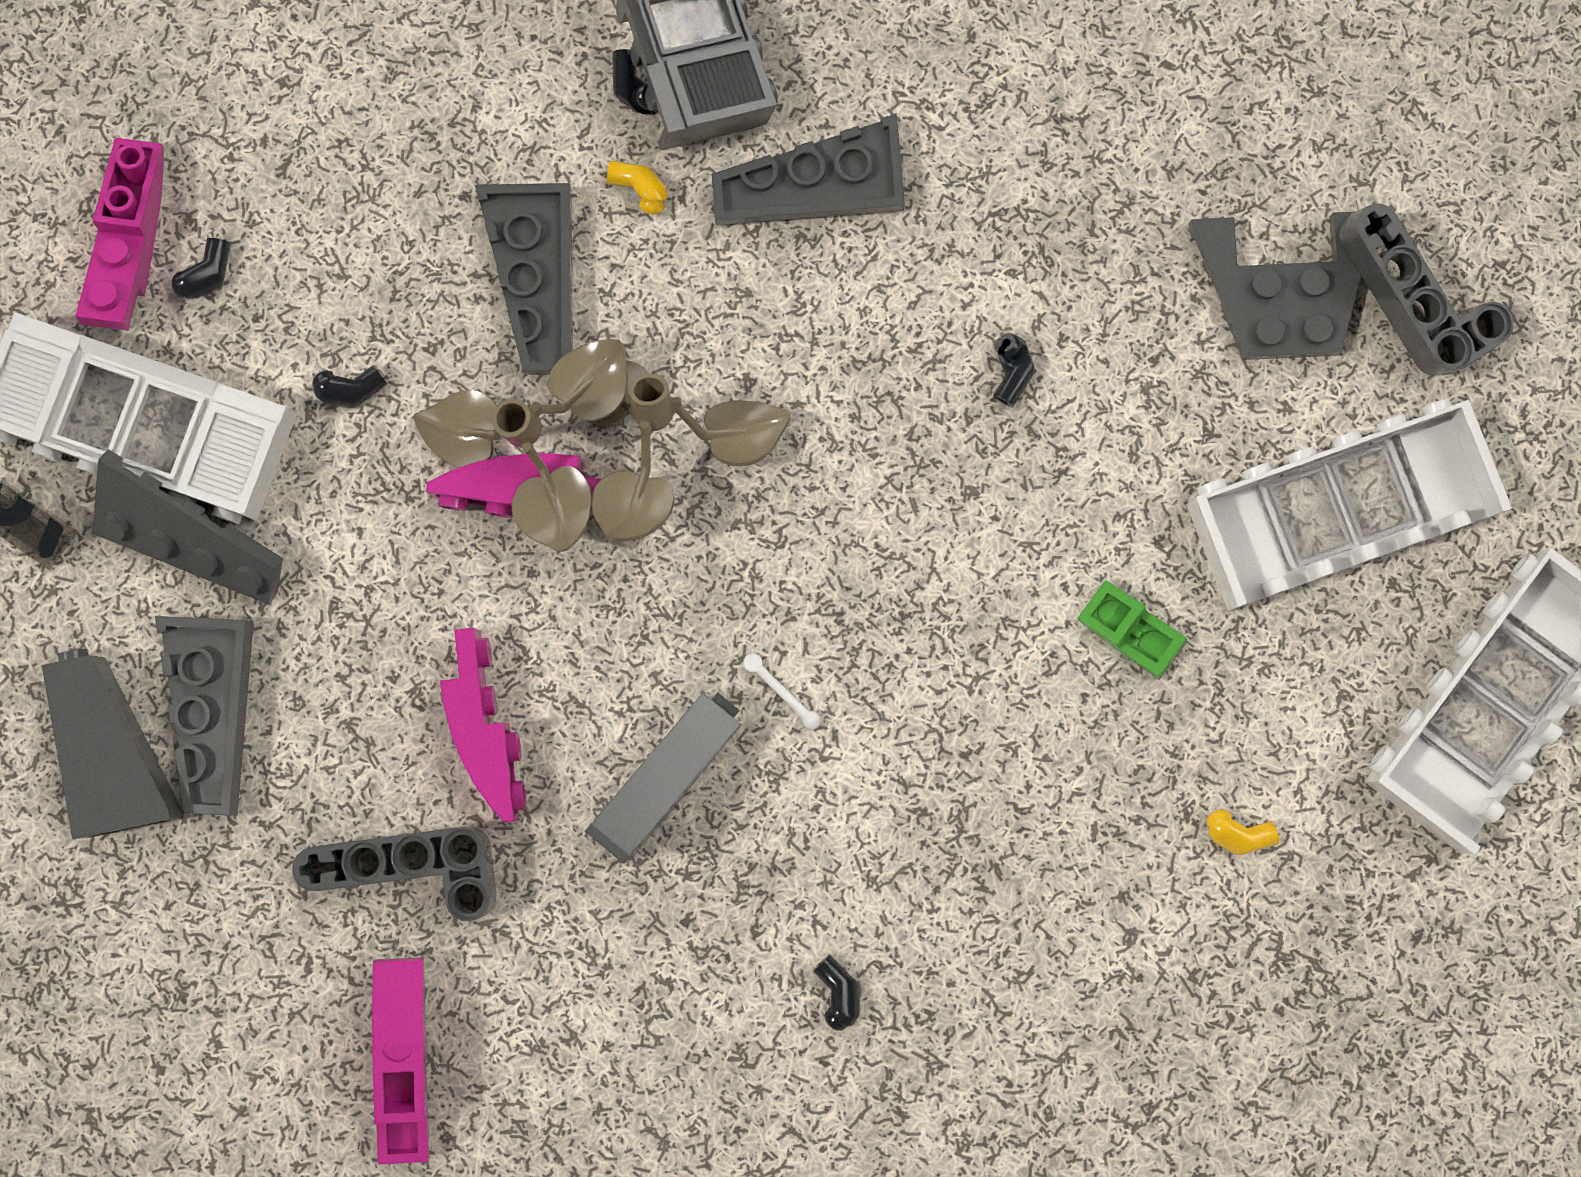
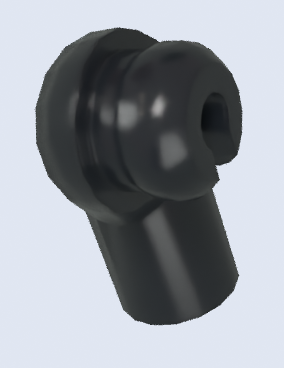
(626, 84)
(206, 275)
(1016, 366)
(347, 392)
(844, 994)

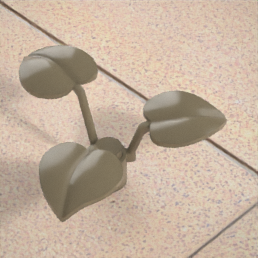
(558, 503)
(637, 505)

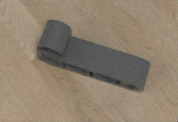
(1419, 284)
(395, 866)

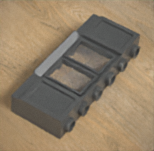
(699, 67)

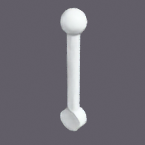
(753, 664)

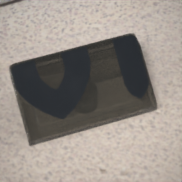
(32, 526)

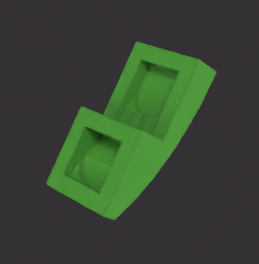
(1132, 629)

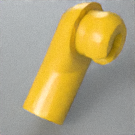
(644, 182)
(1236, 837)

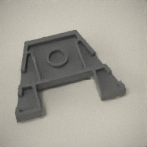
(1280, 307)

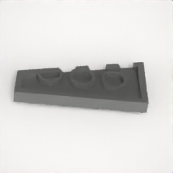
(820, 179)
(533, 259)
(149, 521)
(209, 693)

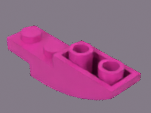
(125, 236)
(495, 481)
(483, 747)
(400, 1060)

